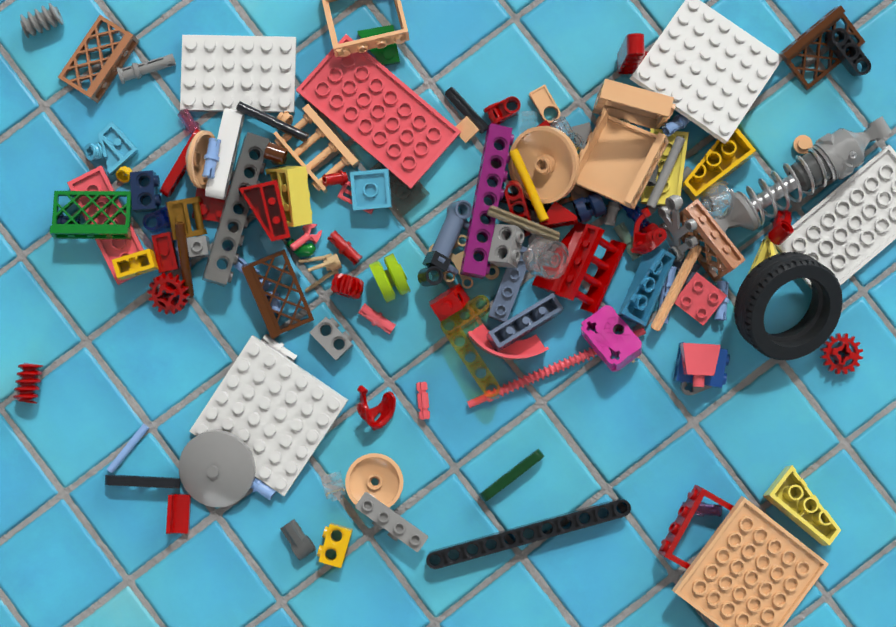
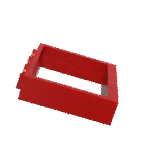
(684, 517)

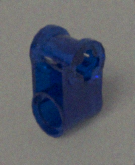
(162, 220)

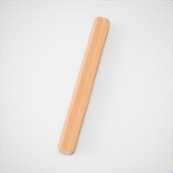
(676, 288)

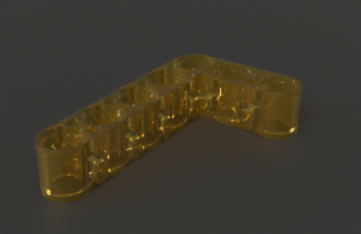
(462, 351)

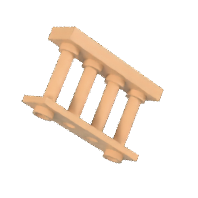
(321, 132)

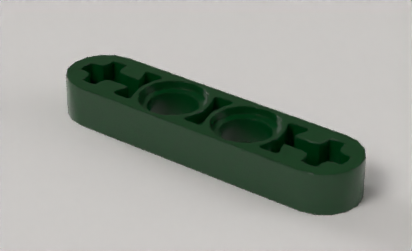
(511, 475)

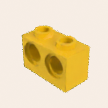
(339, 546)

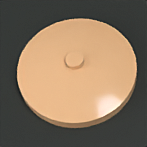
(549, 161)

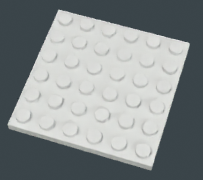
(707, 68)
(274, 411)

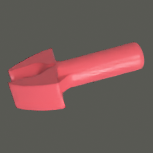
(306, 237)

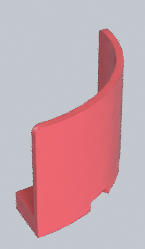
(518, 350)

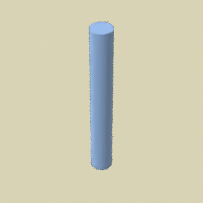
(128, 447)

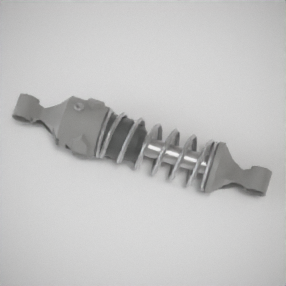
(828, 159)

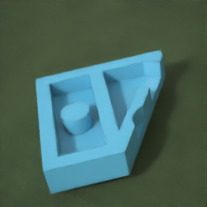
(115, 147)

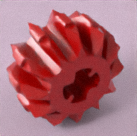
(347, 286)

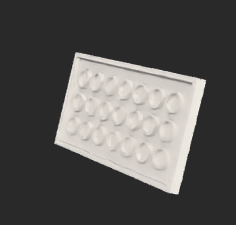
(850, 221)

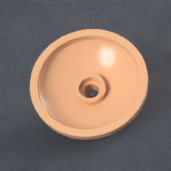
(195, 158)
(374, 466)

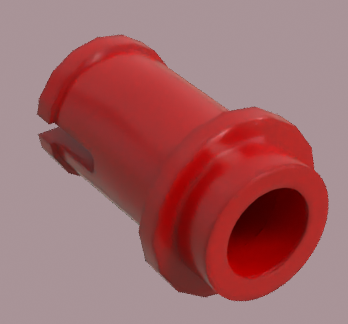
(335, 178)

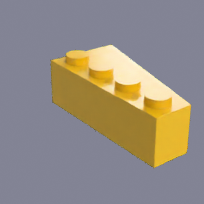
(718, 164)

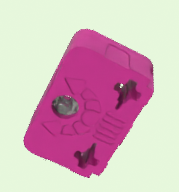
(607, 342)

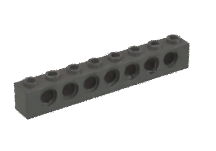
(212, 273)

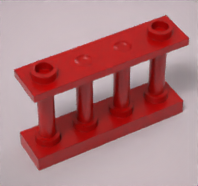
(579, 263)

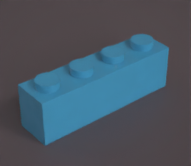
(646, 286)

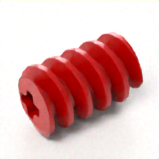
(27, 383)

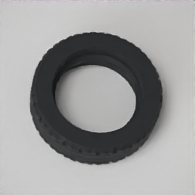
(811, 329)

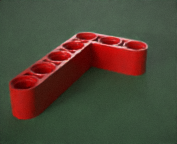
(631, 53)

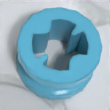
(93, 151)

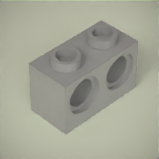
(504, 245)
(327, 342)

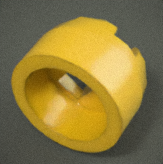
(120, 174)

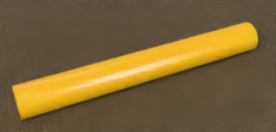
(528, 184)

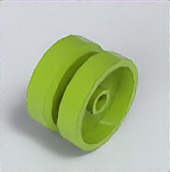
(391, 277)

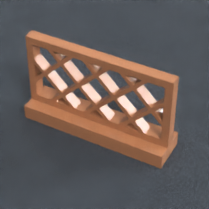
(109, 69)
(714, 239)

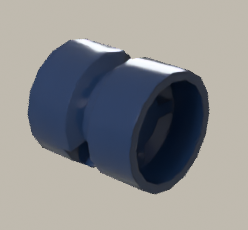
(596, 206)

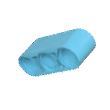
(272, 247)

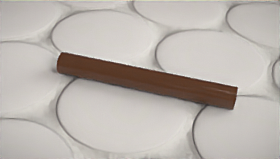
(184, 256)

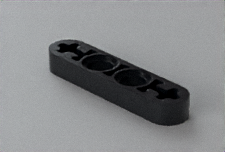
(142, 481)

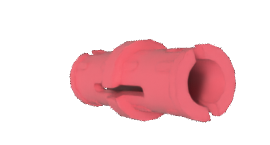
(377, 318)

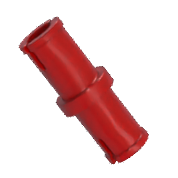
(344, 247)

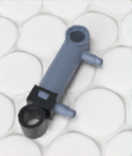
(438, 259)

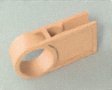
(542, 100)

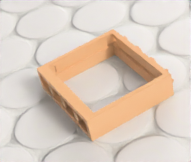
(364, 44)
(634, 104)

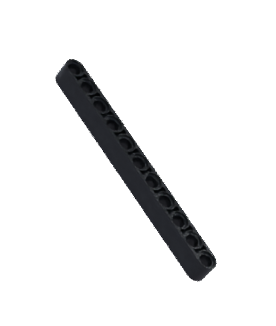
(538, 535)

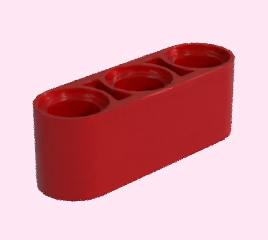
(519, 198)

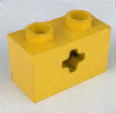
(135, 264)

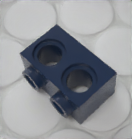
(139, 192)

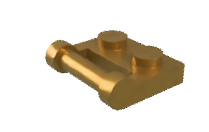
(178, 211)

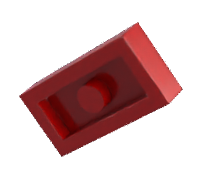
(165, 252)

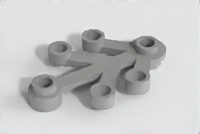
(673, 205)

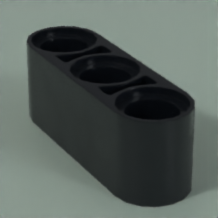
(856, 56)

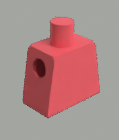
(699, 361)

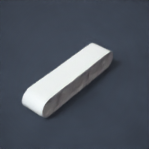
(229, 134)

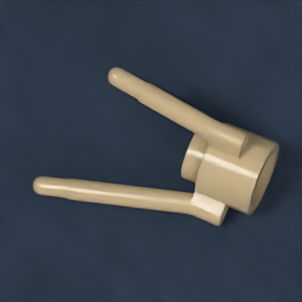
(331, 262)

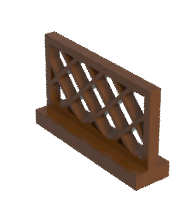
(811, 35)
(262, 300)

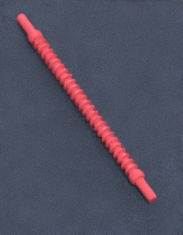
(542, 373)

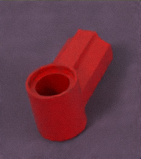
(781, 227)

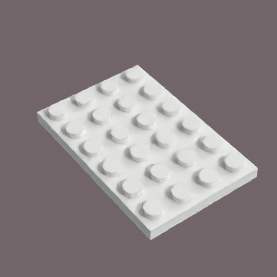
(233, 69)

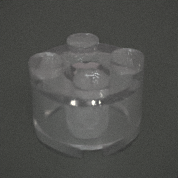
(546, 258)

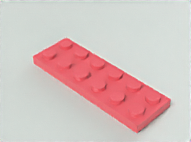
(111, 248)

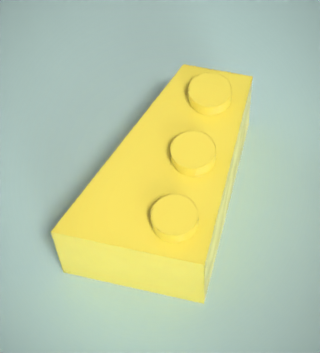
(294, 193)

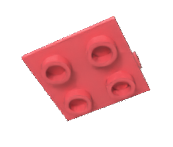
(700, 298)

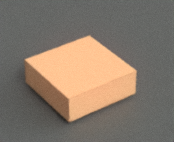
(468, 129)

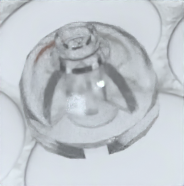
(719, 200)

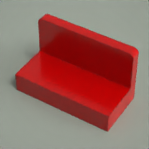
(178, 513)

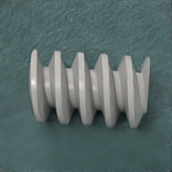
(41, 20)

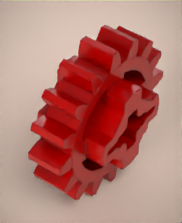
(169, 285)
(843, 346)

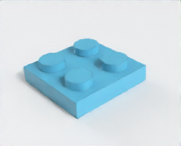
(370, 189)

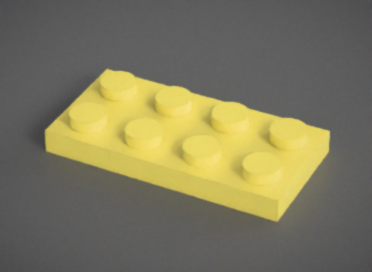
(675, 180)

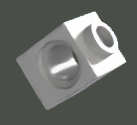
(198, 247)

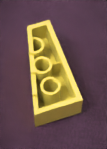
(798, 503)

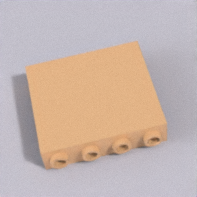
(619, 160)

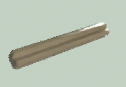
(523, 223)

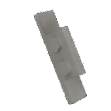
(392, 522)

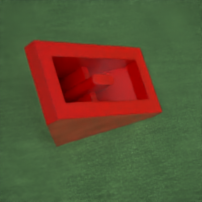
(559, 217)

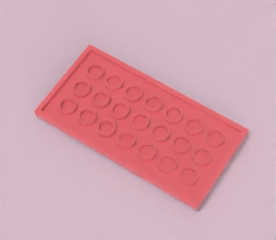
(379, 113)

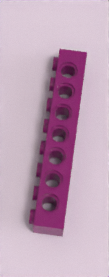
(504, 136)

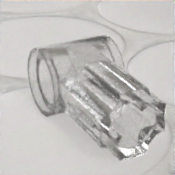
(562, 124)

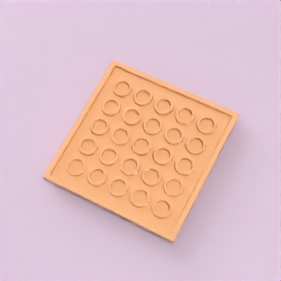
(750, 571)

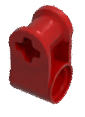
(501, 110)

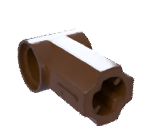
(276, 154)

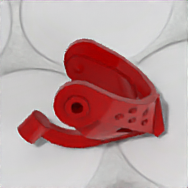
(648, 238)
(386, 409)

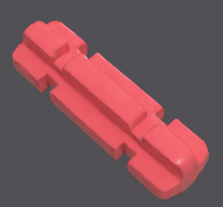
(423, 400)

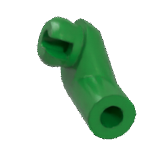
(304, 250)

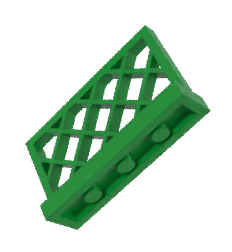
(88, 230)

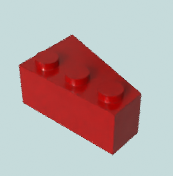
(268, 208)

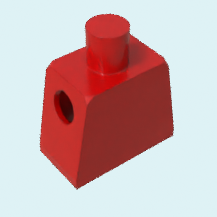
(448, 302)

